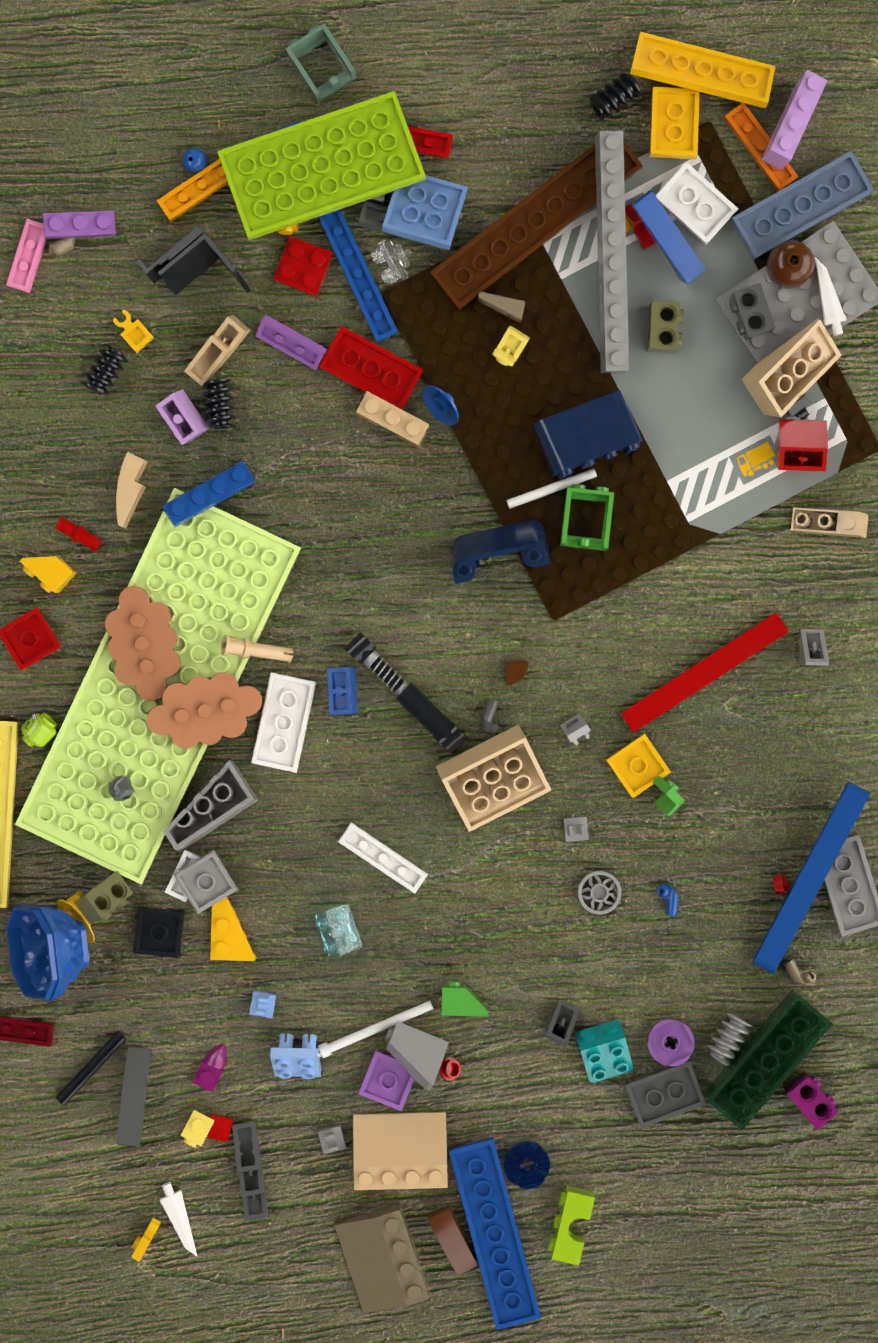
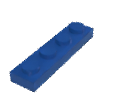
(208, 494)

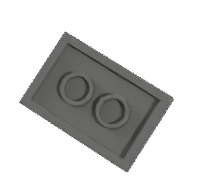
(664, 1094)

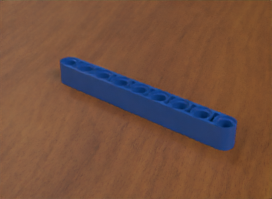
(811, 877)

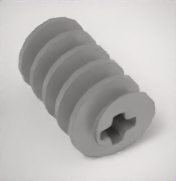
(729, 1038)

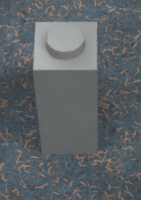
(416, 1052)

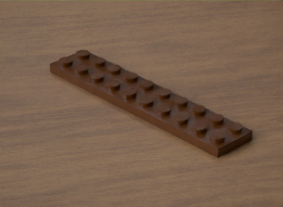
(524, 229)

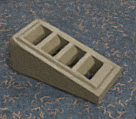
(507, 306)

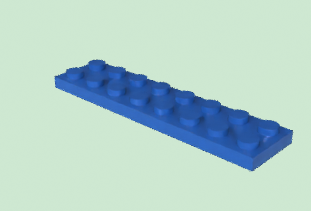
(494, 1233)

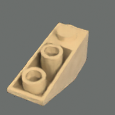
(830, 522)

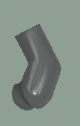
(487, 717)

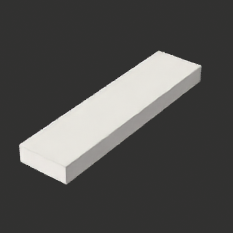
(383, 857)

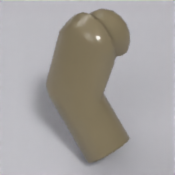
(62, 246)
(798, 975)

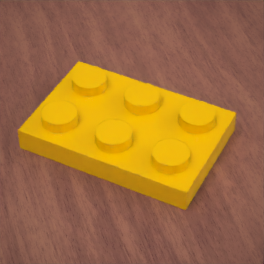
(674, 123)

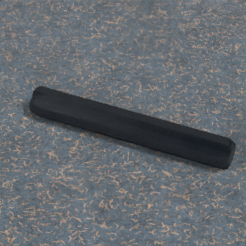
(90, 1068)

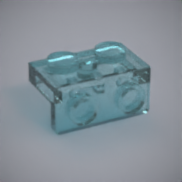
(338, 930)

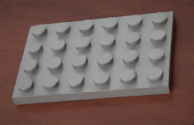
(800, 306)

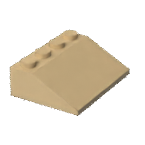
(493, 778)
(400, 1150)

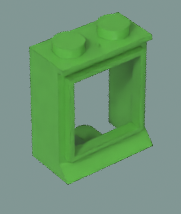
(601, 495)

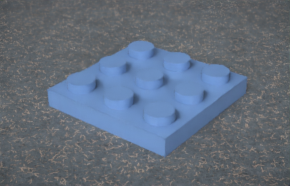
(426, 212)

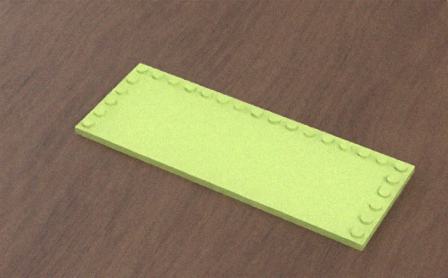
(217, 582)

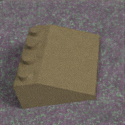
(382, 1259)

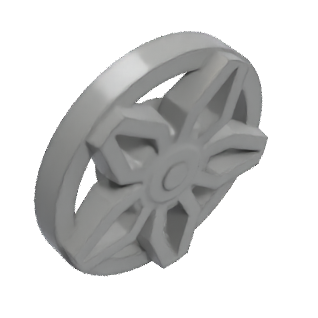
(599, 892)

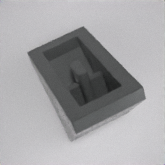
(561, 1023)

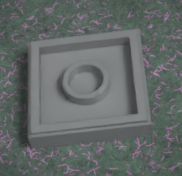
(205, 881)

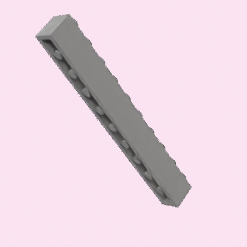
(612, 251)

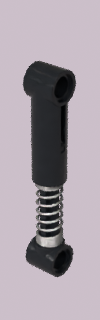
(408, 695)

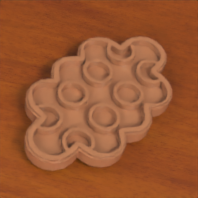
(142, 643)
(204, 710)

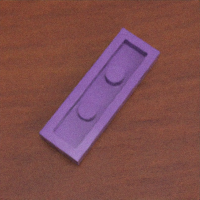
(79, 224)
(291, 342)

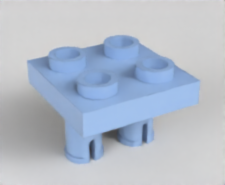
(296, 1062)

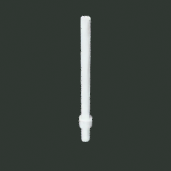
(326, 1049)

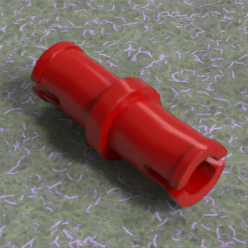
(78, 534)

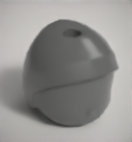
(120, 788)

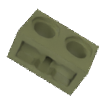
(658, 326)
(104, 898)

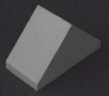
(813, 647)

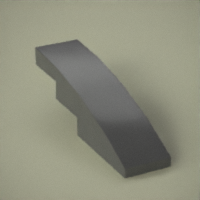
(133, 1096)
(250, 1171)

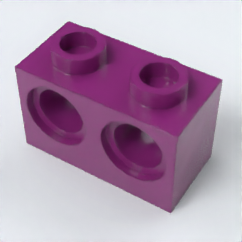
(808, 1102)

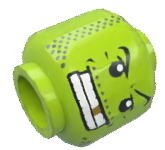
(38, 730)

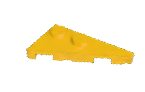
(227, 935)

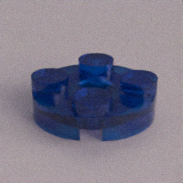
(538, 1170)

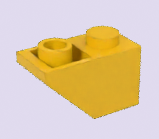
(50, 570)

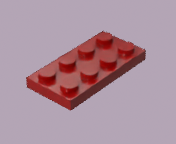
(370, 368)

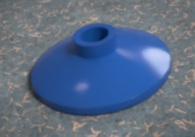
(440, 404)

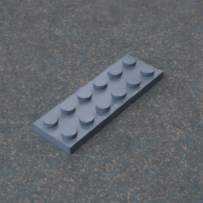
(802, 205)

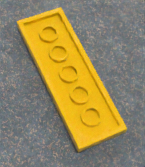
(703, 70)

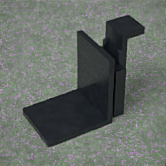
(188, 261)

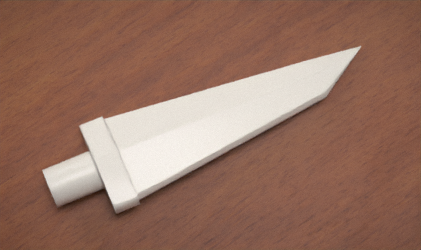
(831, 307)
(176, 1211)

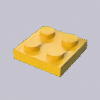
(638, 765)

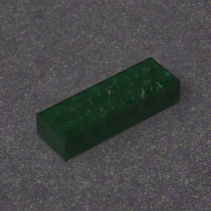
(767, 1059)

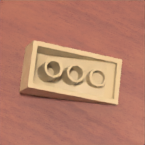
(791, 369)

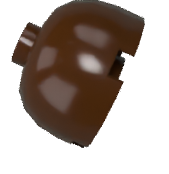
(786, 273)

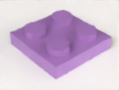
(386, 1081)

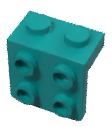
(604, 1051)

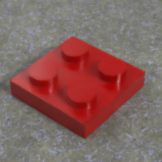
(303, 266)
(29, 638)

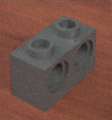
(758, 310)

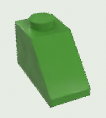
(461, 1001)

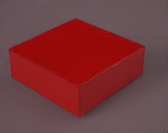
(221, 1127)

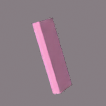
(27, 257)

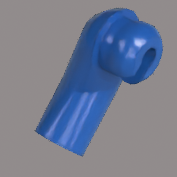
(670, 896)

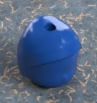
(194, 160)

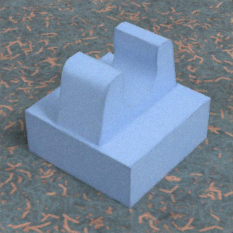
(263, 1004)

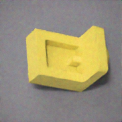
(510, 346)
(197, 1129)

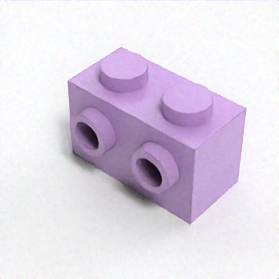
(182, 417)

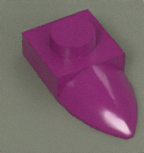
(211, 1068)

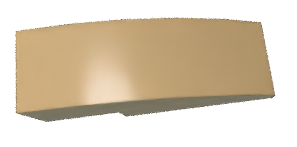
(217, 349)
(128, 489)

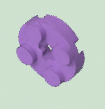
(676, 1030)

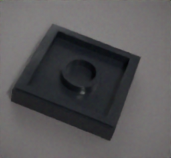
(159, 932)

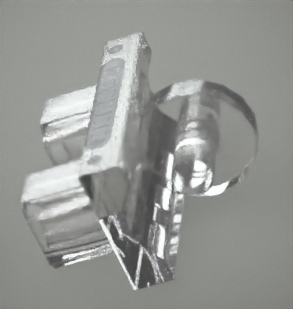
(395, 257)

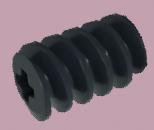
(614, 95)
(105, 370)
(218, 404)

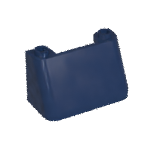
(525, 537)

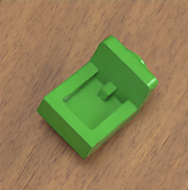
(670, 799)

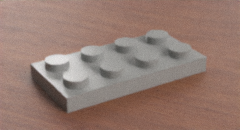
(852, 889)

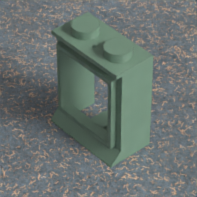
(316, 36)

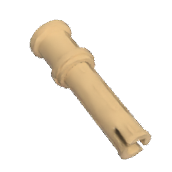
(246, 648)

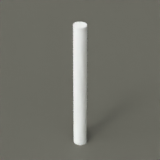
(551, 488)

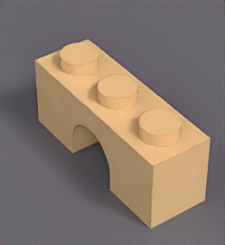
(393, 419)

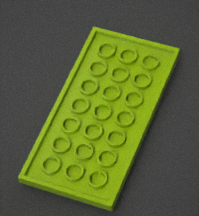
(321, 165)

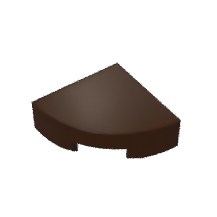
(515, 671)

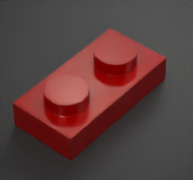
(431, 142)

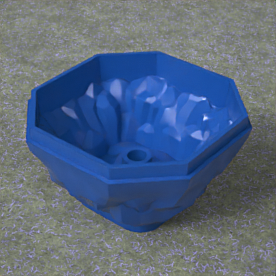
(45, 950)

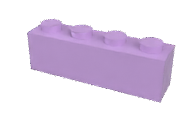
(794, 120)

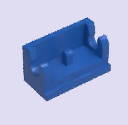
(342, 690)

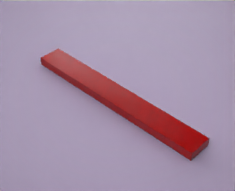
(704, 672)

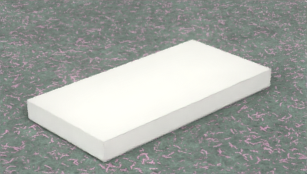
(283, 722)

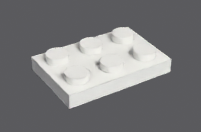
(696, 203)

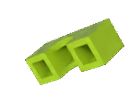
(574, 1204)

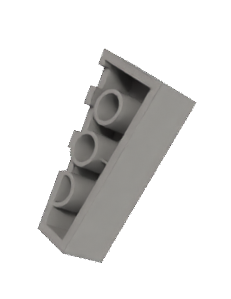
(217, 803)

